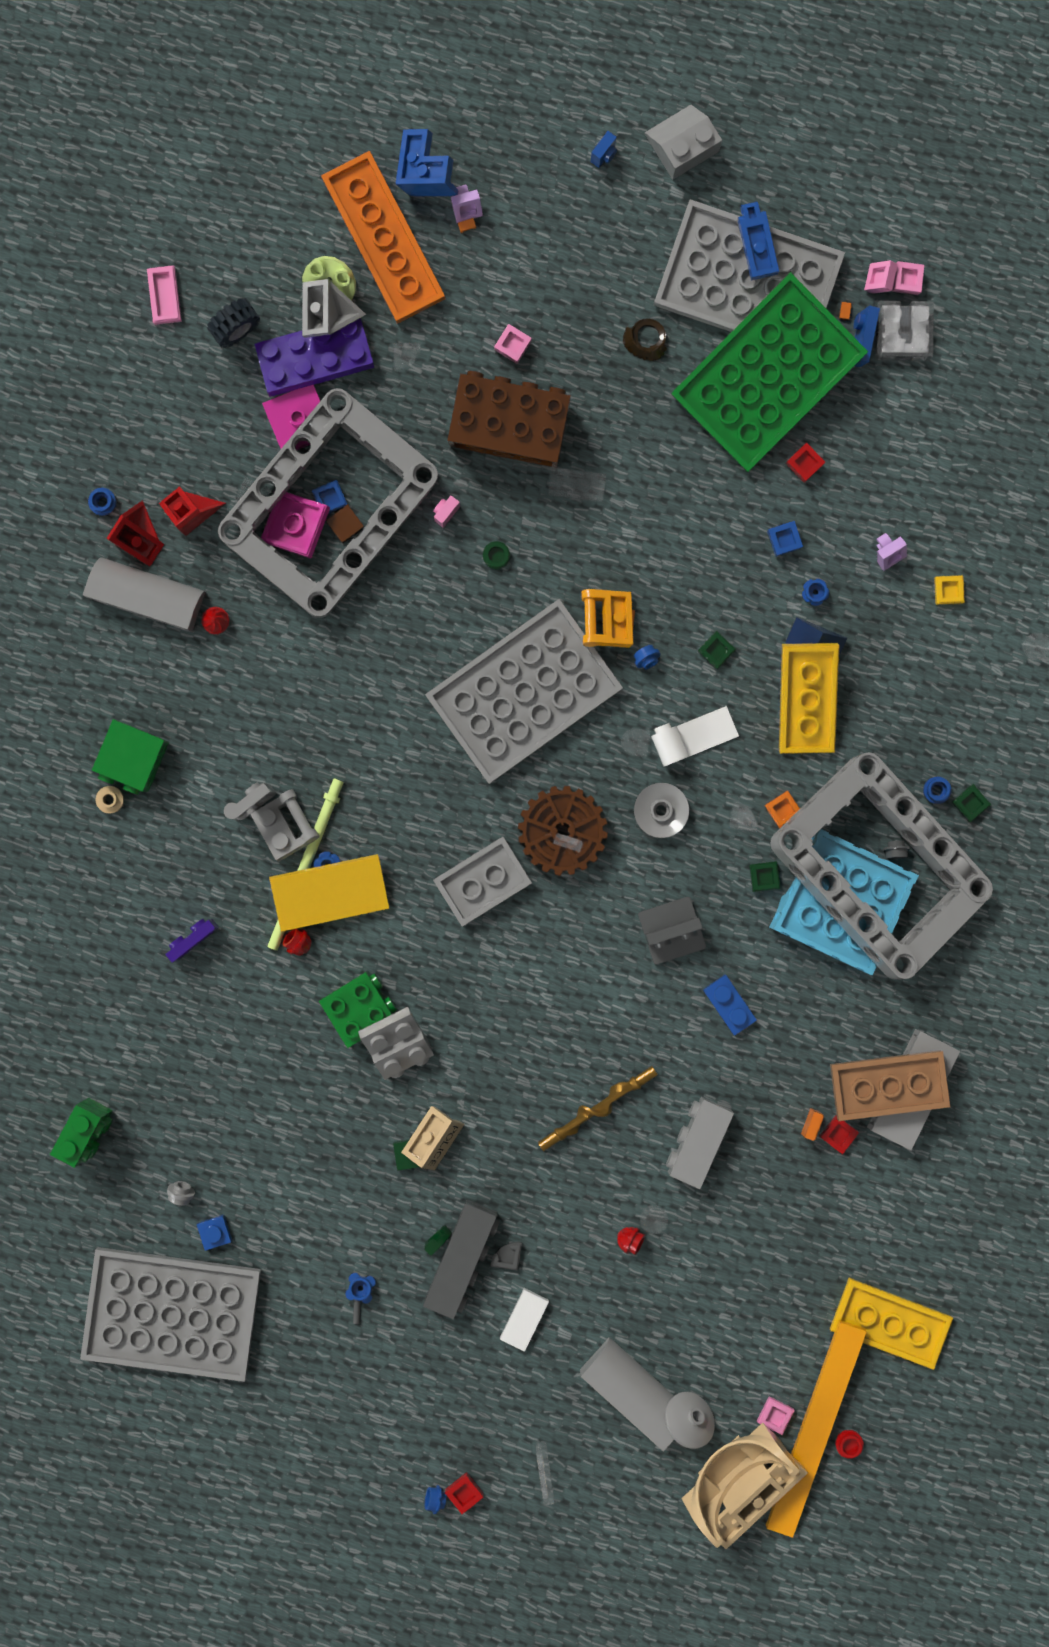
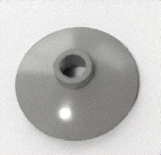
(676, 810)
(681, 1423)

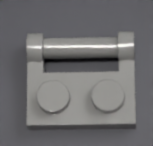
(256, 797)
(277, 830)

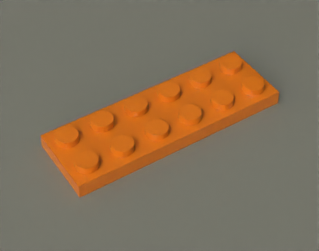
(383, 237)

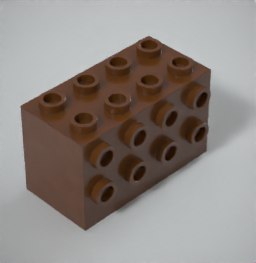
(509, 419)

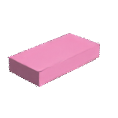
(164, 295)

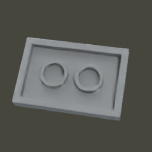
(482, 881)

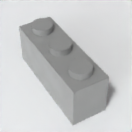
(699, 1142)

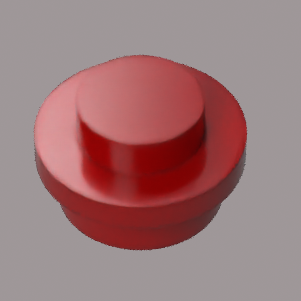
(849, 1444)

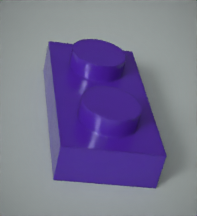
(182, 946)

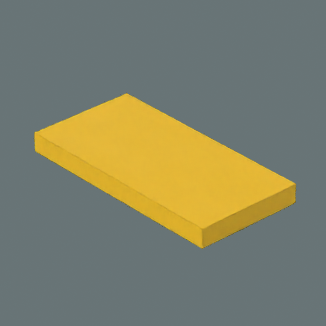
(808, 698)
(329, 892)
(894, 1323)

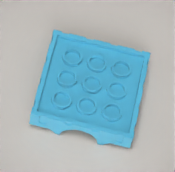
(871, 879)

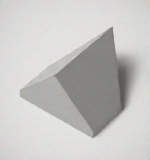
(326, 309)

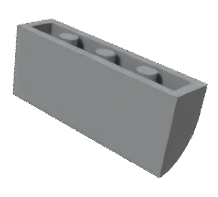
(144, 594)
(906, 1127)
(630, 1390)

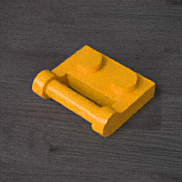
(616, 618)

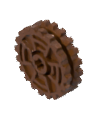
(562, 808)

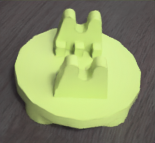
(331, 267)

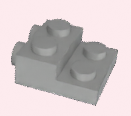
(396, 1043)

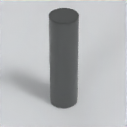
(356, 1312)

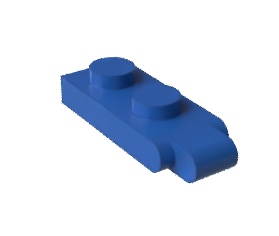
(757, 242)

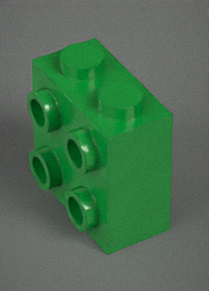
(129, 757)
(357, 1006)
(81, 1132)

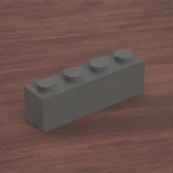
(460, 1259)

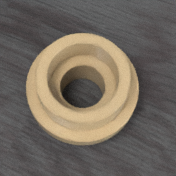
(117, 803)

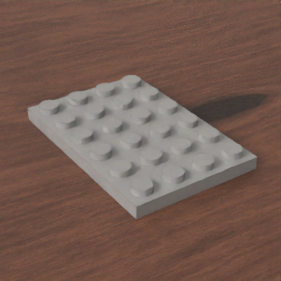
(711, 276)
(523, 691)
(170, 1314)

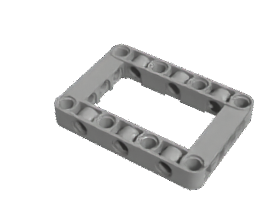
(288, 467)
(920, 832)

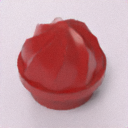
(215, 620)
(297, 942)
(630, 1240)

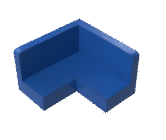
(418, 171)

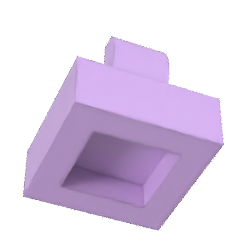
(466, 204)
(890, 551)

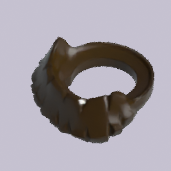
(630, 340)

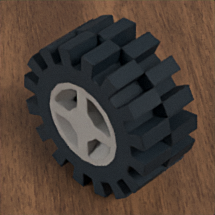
(233, 322)

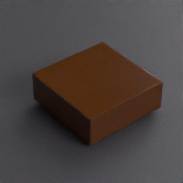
(345, 524)

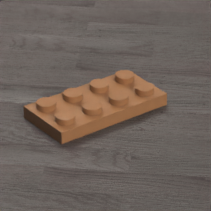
(890, 1085)

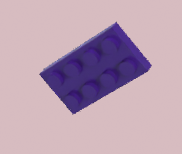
(299, 362)

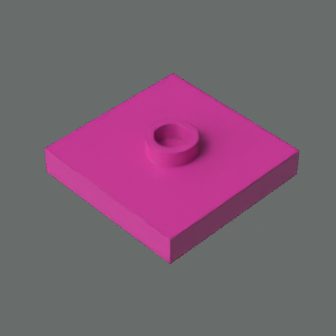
(289, 412)
(295, 525)

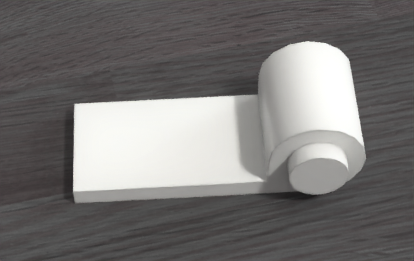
(693, 736)

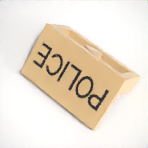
(432, 1139)

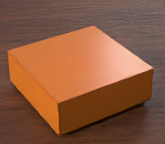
(782, 808)
(812, 1124)

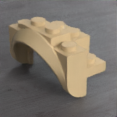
(743, 1483)

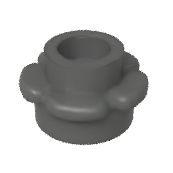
(896, 850)

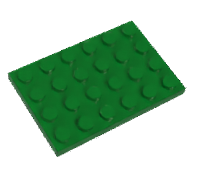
(769, 372)

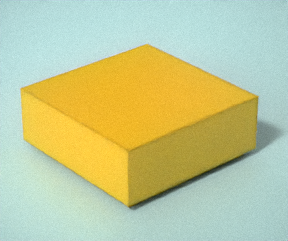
(949, 590)

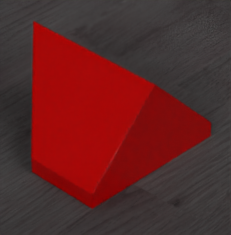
(188, 510)
(136, 534)

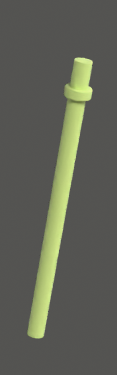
(331, 799)

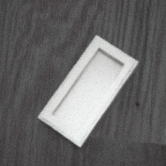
(524, 1319)

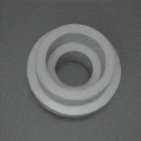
(180, 1193)

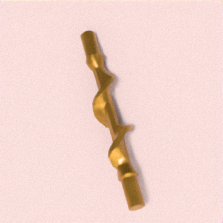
(601, 1109)

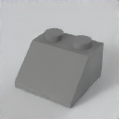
(684, 140)

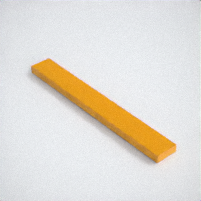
(818, 1423)

